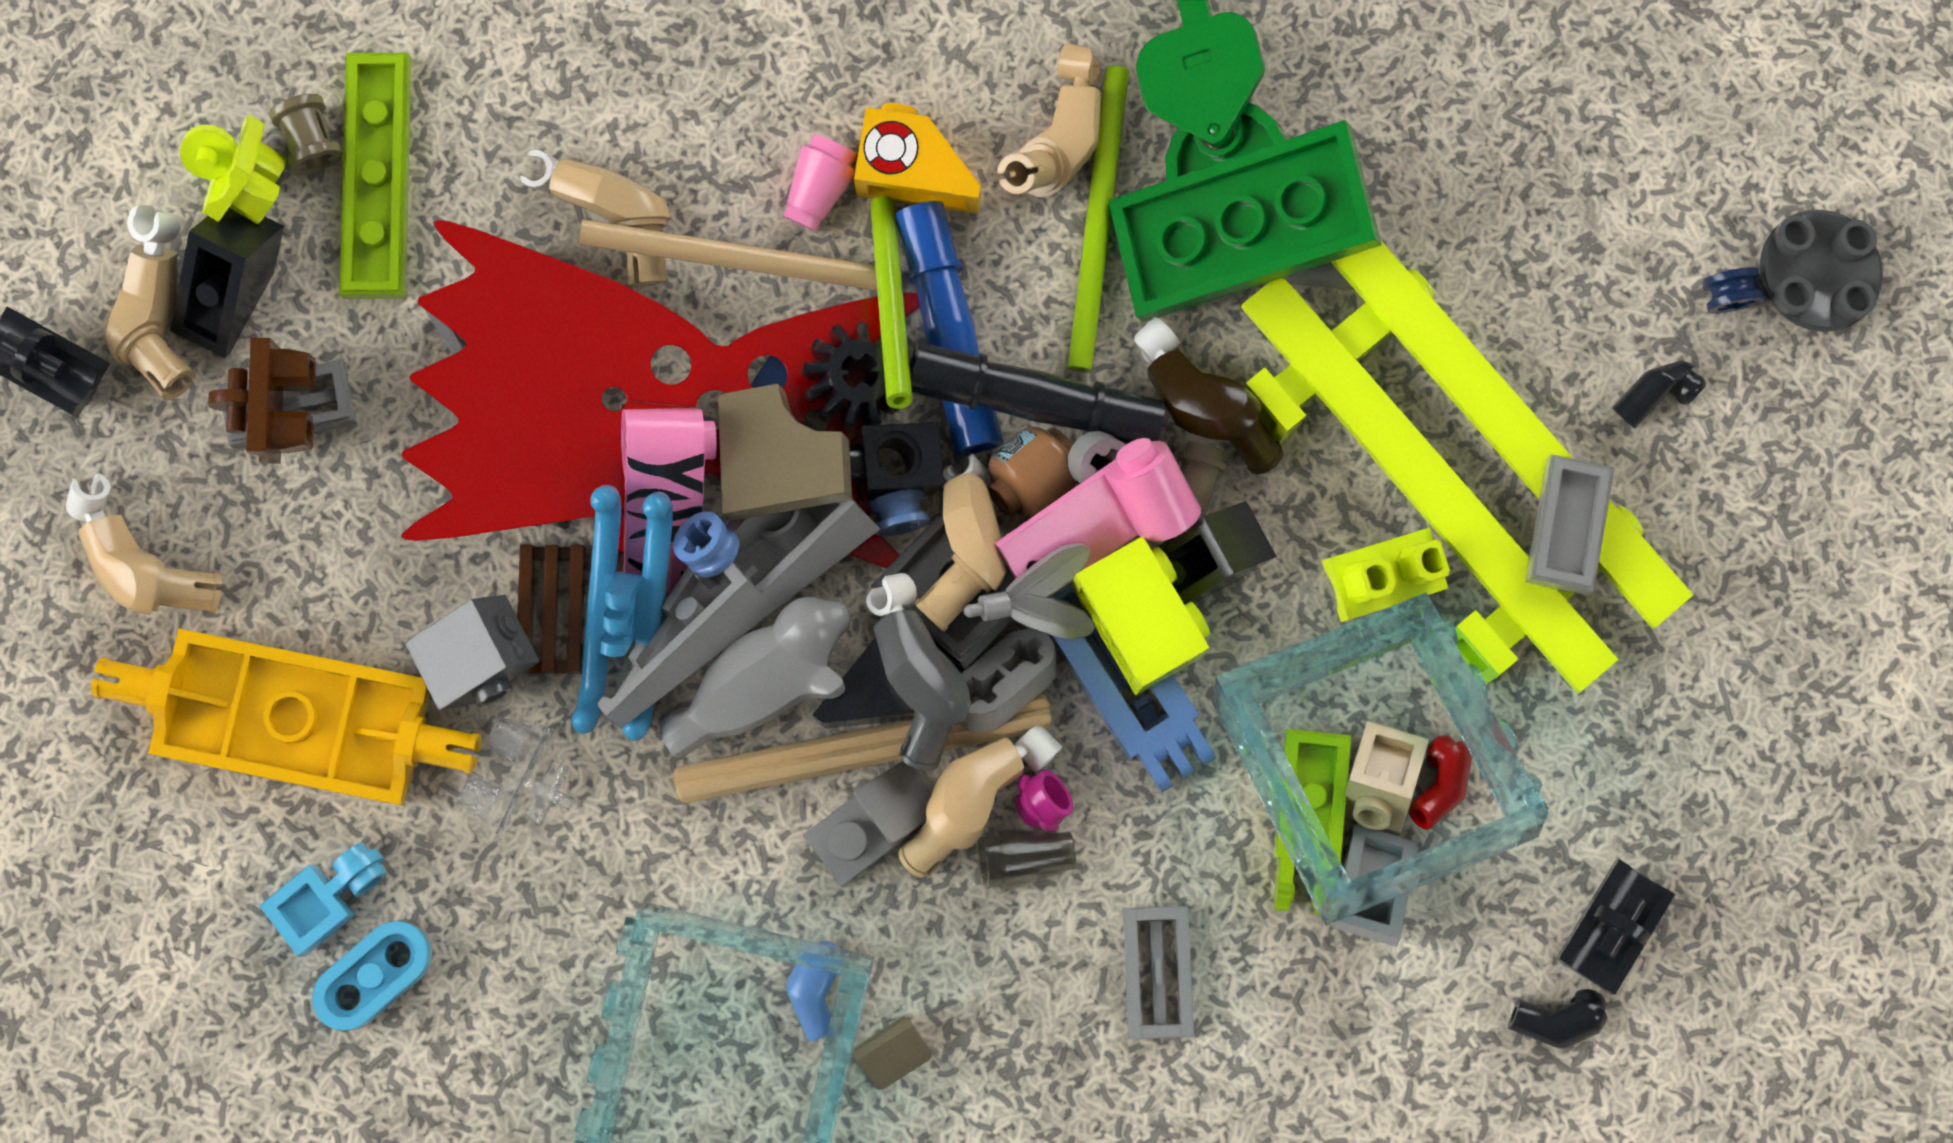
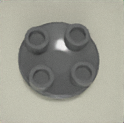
(1822, 270)

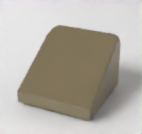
(892, 1053)

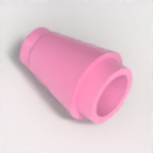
(819, 181)

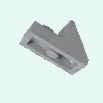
(871, 822)
(1365, 853)

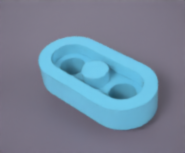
(373, 974)

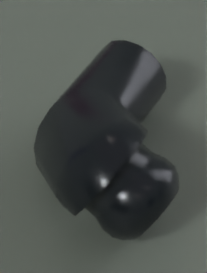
(1654, 386)
(1564, 1027)

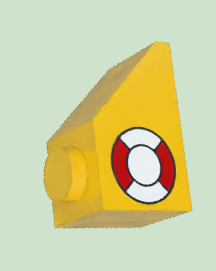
(911, 161)

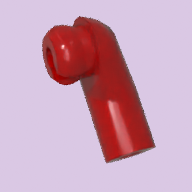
(1450, 784)

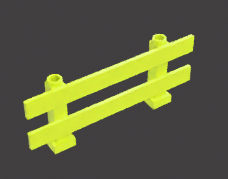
(1329, 367)

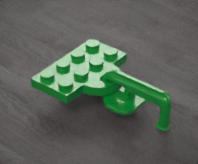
(1252, 204)

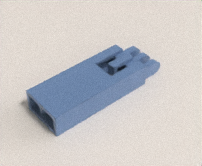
(1161, 736)

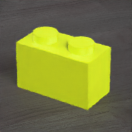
(1141, 614)

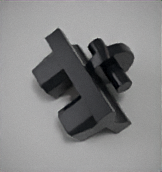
(48, 363)
(1615, 927)

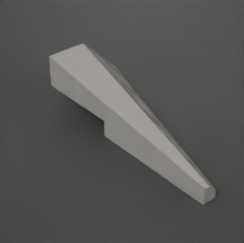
(706, 615)

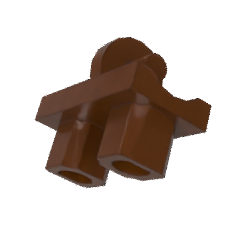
(268, 426)

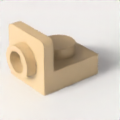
(1384, 777)

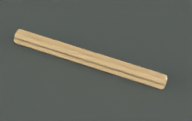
(831, 755)

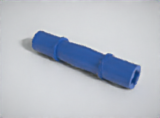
(945, 313)

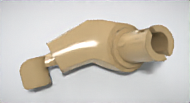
(1062, 149)

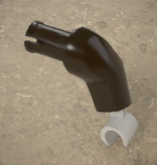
(1207, 402)

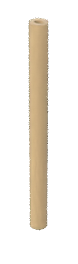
(727, 254)

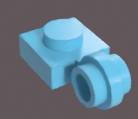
(311, 906)

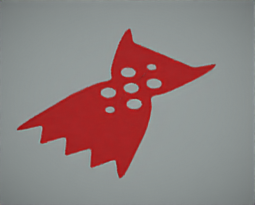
(534, 378)

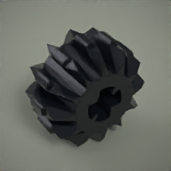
(840, 397)

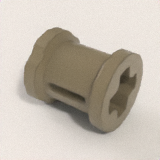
(305, 134)

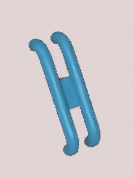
(620, 603)

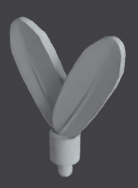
(1028, 599)

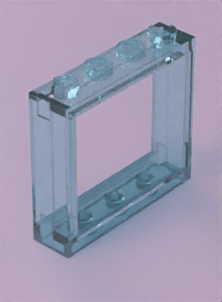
(1463, 695)
(626, 999)

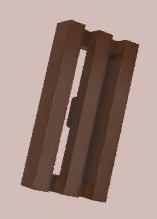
(552, 555)

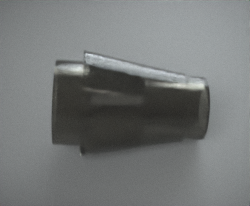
(1023, 857)

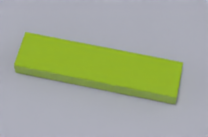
(375, 176)

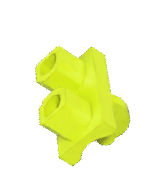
(239, 173)
(1387, 573)

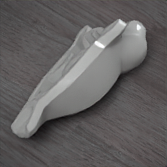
(762, 676)

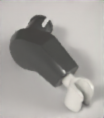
(917, 672)

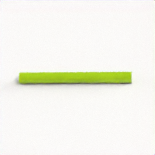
(891, 303)

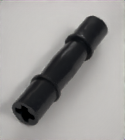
(1033, 394)

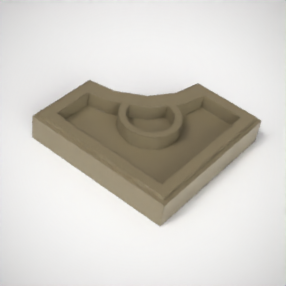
(774, 460)

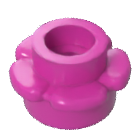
(1043, 800)

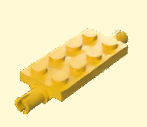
(288, 716)

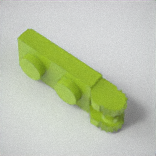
(1322, 769)

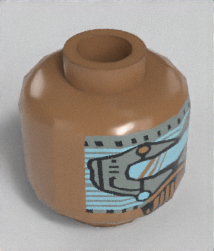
(1031, 471)

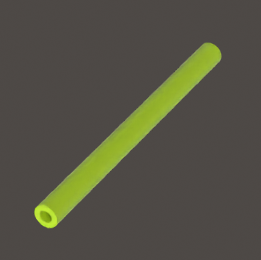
(1098, 220)

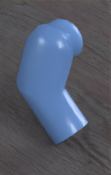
(807, 993)

